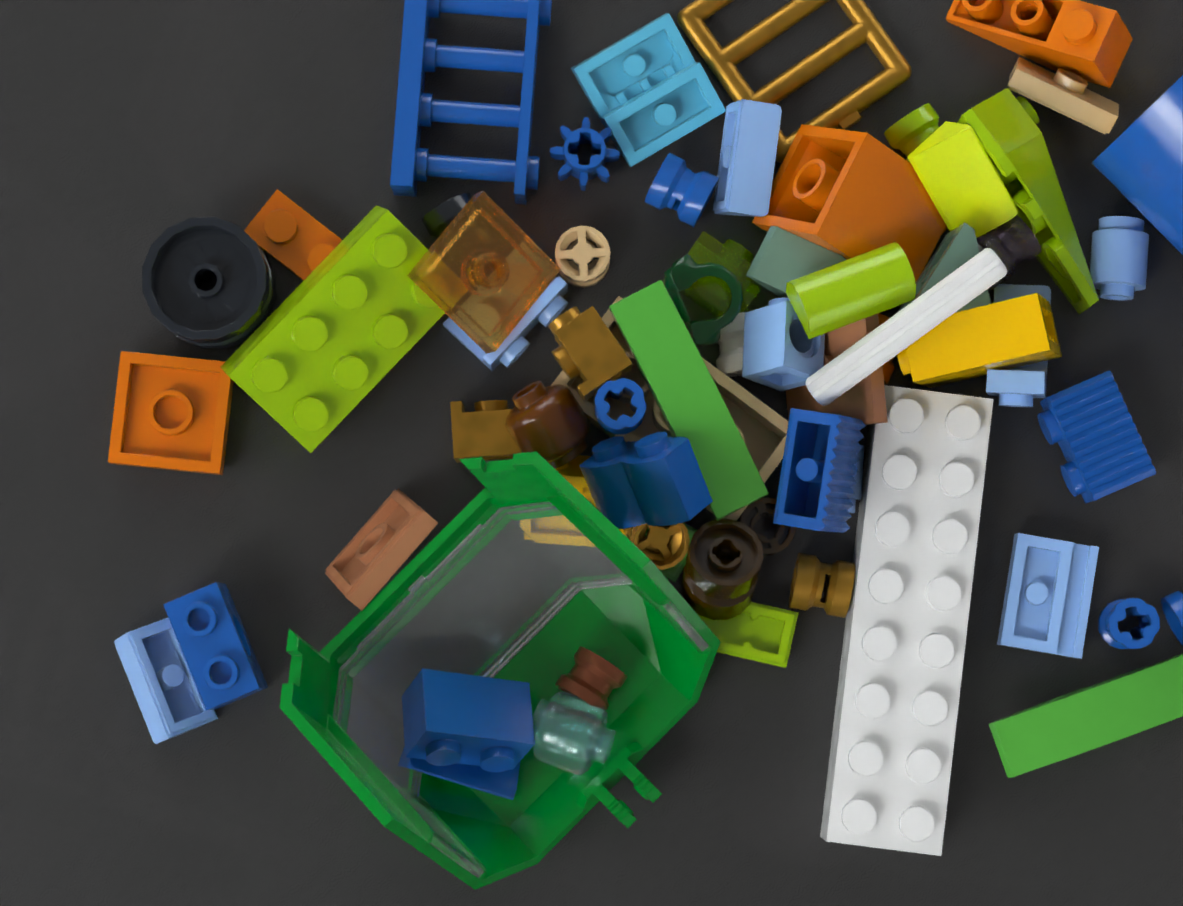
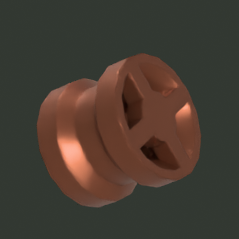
(591, 678)

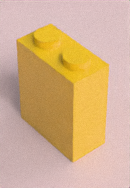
(981, 339)

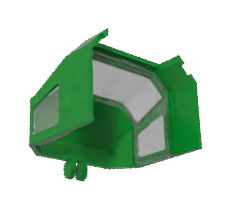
(507, 598)

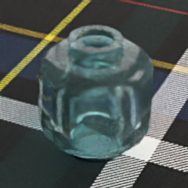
(571, 733)

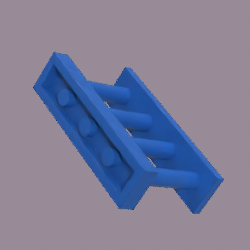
(419, 109)

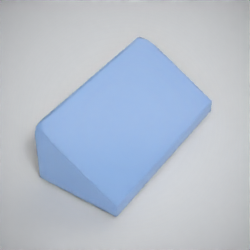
(747, 158)
(162, 681)

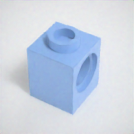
(778, 348)

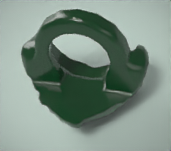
(682, 276)

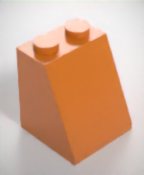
(852, 196)

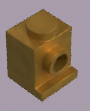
(588, 350)
(482, 431)

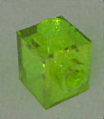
(711, 291)

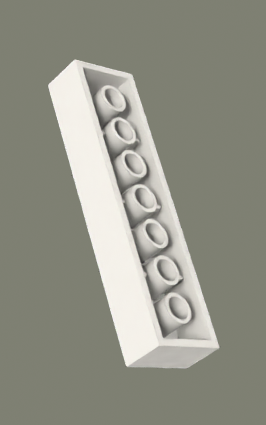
(907, 622)

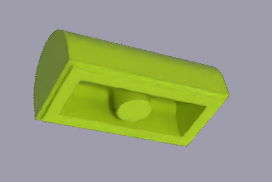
(852, 289)

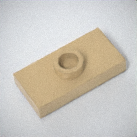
(1065, 94)

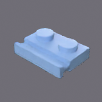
(1048, 595)

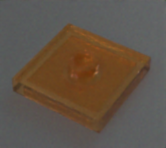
(484, 272)

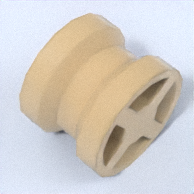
(582, 245)

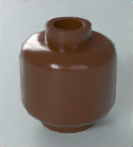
(548, 423)

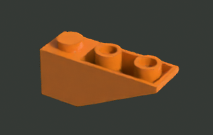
(1051, 33)

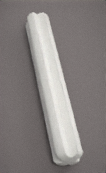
(906, 326)

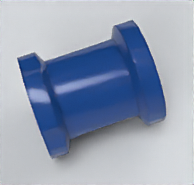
(615, 390)
(1116, 611)

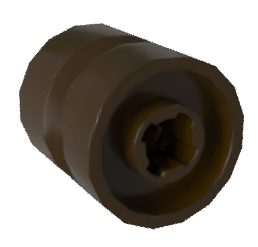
(722, 569)

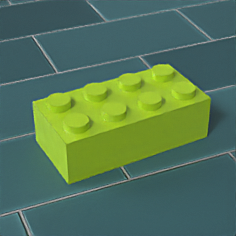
(338, 331)

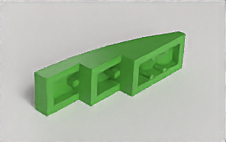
(688, 396)
(1090, 717)

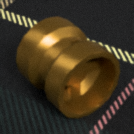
(662, 544)
(809, 583)

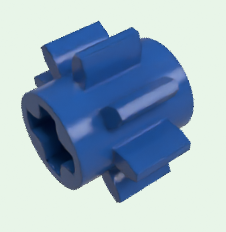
(572, 146)

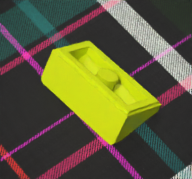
(962, 179)

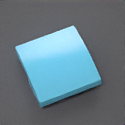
(648, 89)

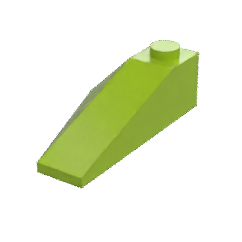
(1024, 165)

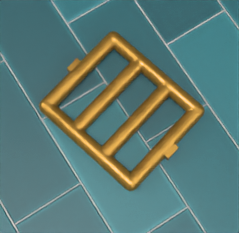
(839, 115)

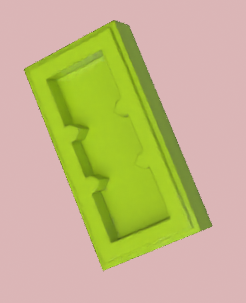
(756, 634)

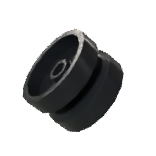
(190, 256)

